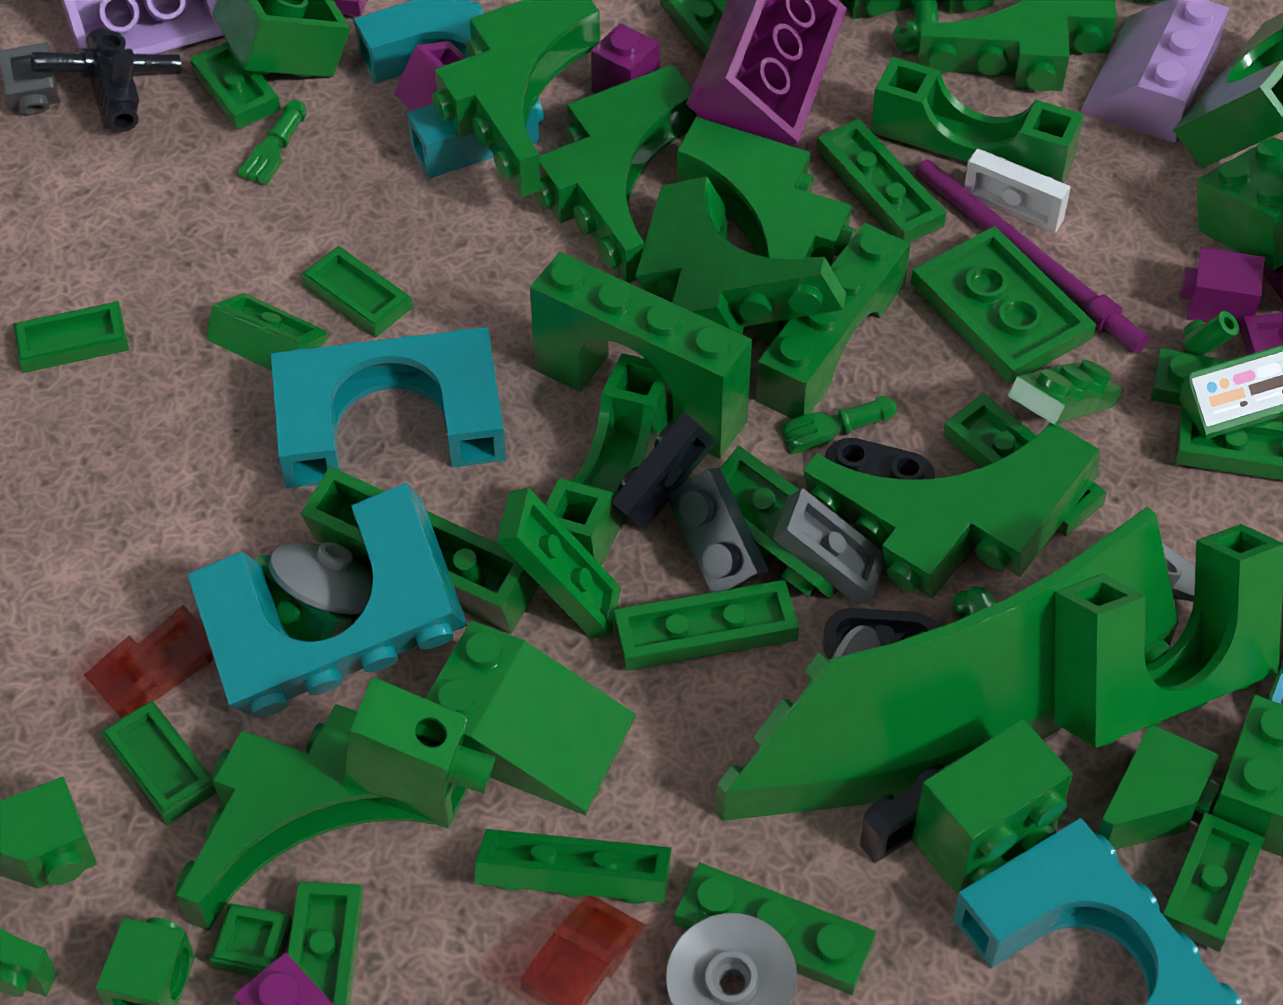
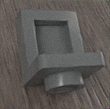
(26, 89)

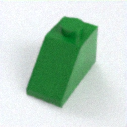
(1160, 790)
(43, 837)

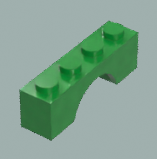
(919, 110)
(806, 352)
(631, 416)

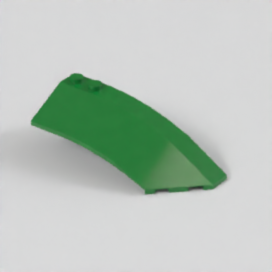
(926, 700)

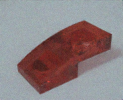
(148, 670)
(581, 954)

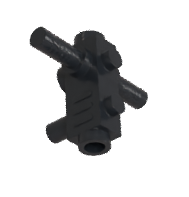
(110, 73)

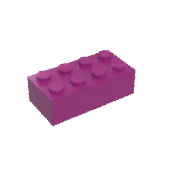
(766, 65)

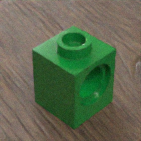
(146, 964)

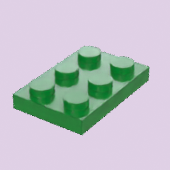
(1002, 304)

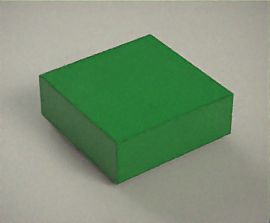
(250, 939)

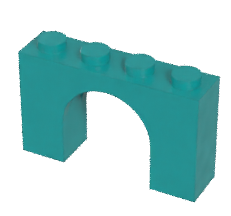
(386, 45)
(323, 382)
(407, 608)
(1080, 884)

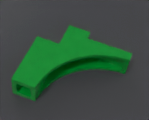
(1021, 41)
(507, 68)
(606, 151)
(766, 196)
(699, 270)
(932, 524)
(279, 800)

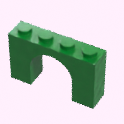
(1241, 103)
(700, 360)
(1226, 646)

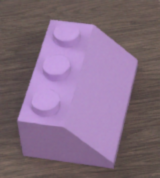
(144, 24)
(1157, 66)

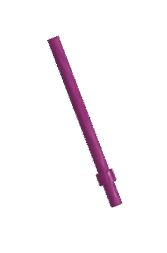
(1100, 309)

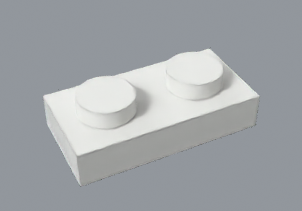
(1017, 190)

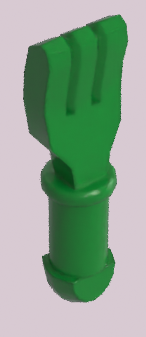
(266, 156)
(818, 429)

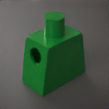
(411, 748)

